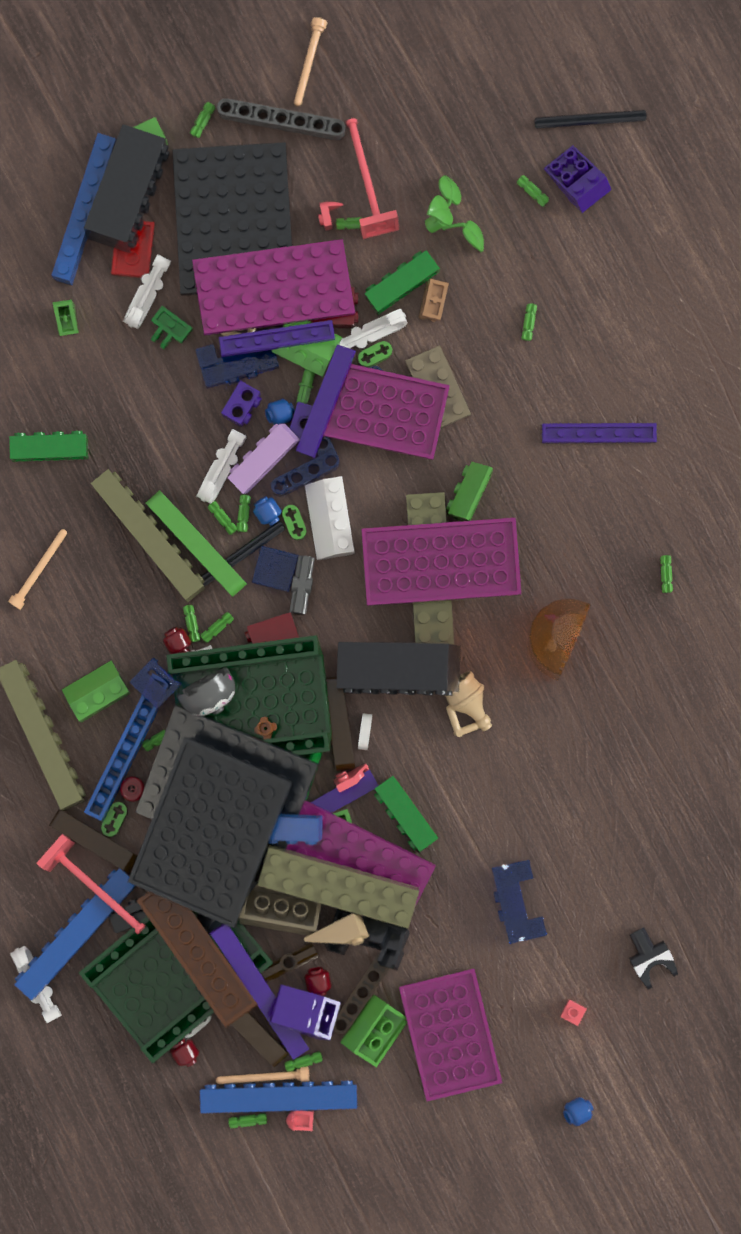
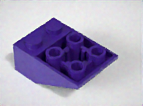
(578, 178)
(305, 1012)

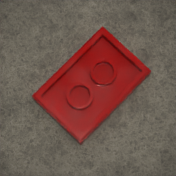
(139, 259)

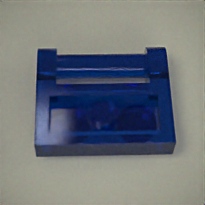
(150, 687)

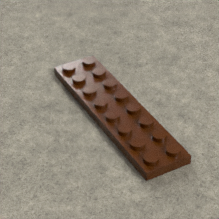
(199, 957)

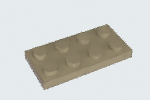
(435, 368)

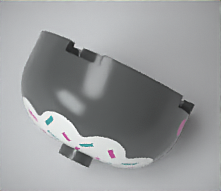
(208, 693)

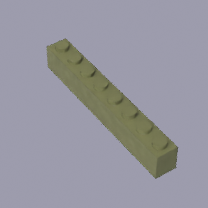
(148, 536)

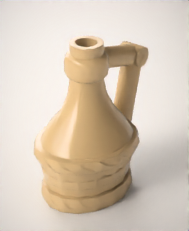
(468, 701)

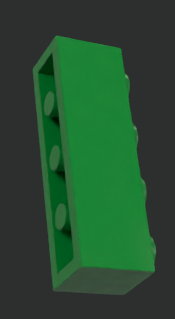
(402, 282)
(48, 447)
(406, 814)

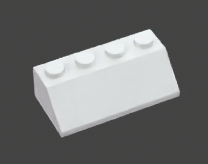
(329, 518)

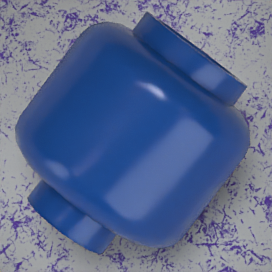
(279, 412)
(267, 511)
(578, 1111)

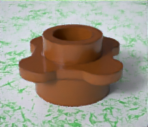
(259, 729)

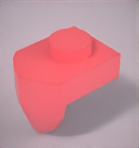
(324, 217)
(300, 1120)

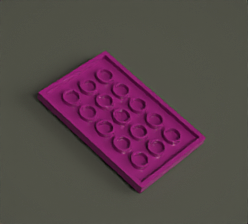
(389, 412)
(450, 1035)

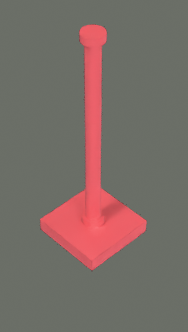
(378, 223)
(57, 853)

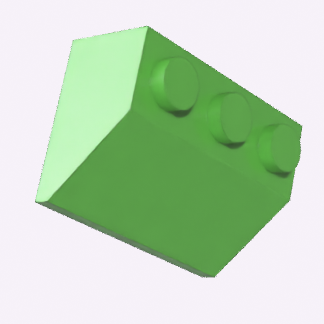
(313, 356)
(469, 491)
(96, 691)
(374, 1030)

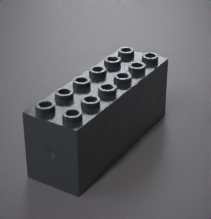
(126, 188)
(398, 668)

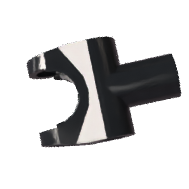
(649, 956)

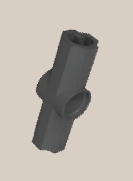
(302, 585)

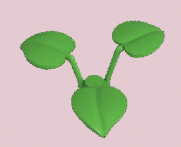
(442, 217)

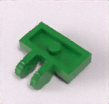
(171, 325)

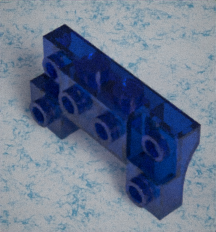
(232, 368)
(512, 904)

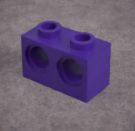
(236, 402)

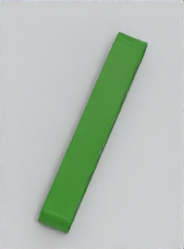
(196, 543)

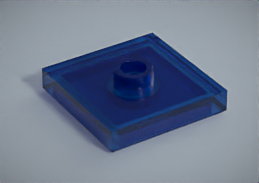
(275, 569)

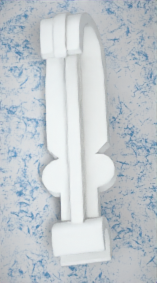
(146, 293)
(375, 330)
(221, 468)
(22, 958)

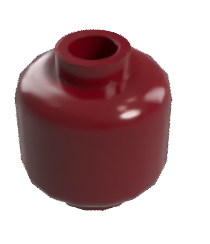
(176, 640)
(138, 790)
(317, 981)
(184, 1052)

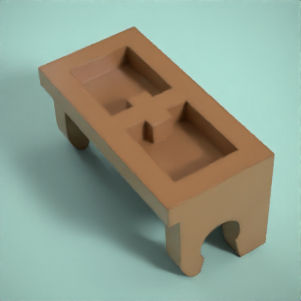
(433, 300)

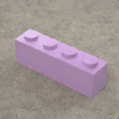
(263, 458)

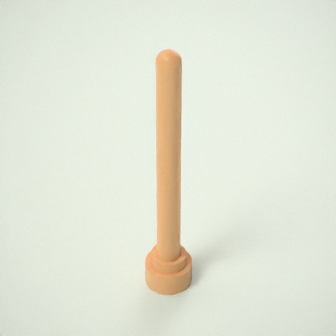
(318, 26)
(18, 599)
(300, 1074)

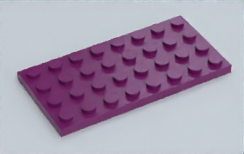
(273, 287)
(441, 561)
(364, 851)

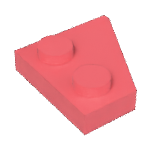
(348, 779)

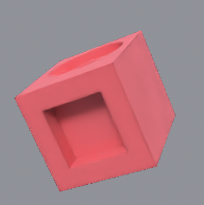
(573, 1012)

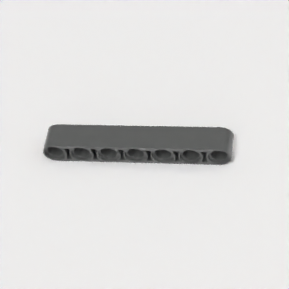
(273, 113)

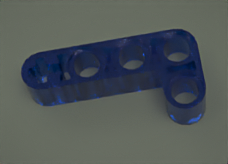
(303, 470)

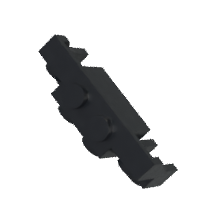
(382, 936)

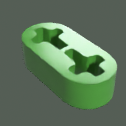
(373, 350)
(290, 525)
(110, 816)

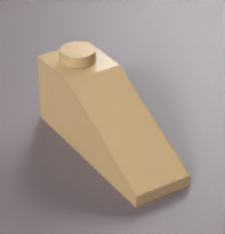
(345, 931)

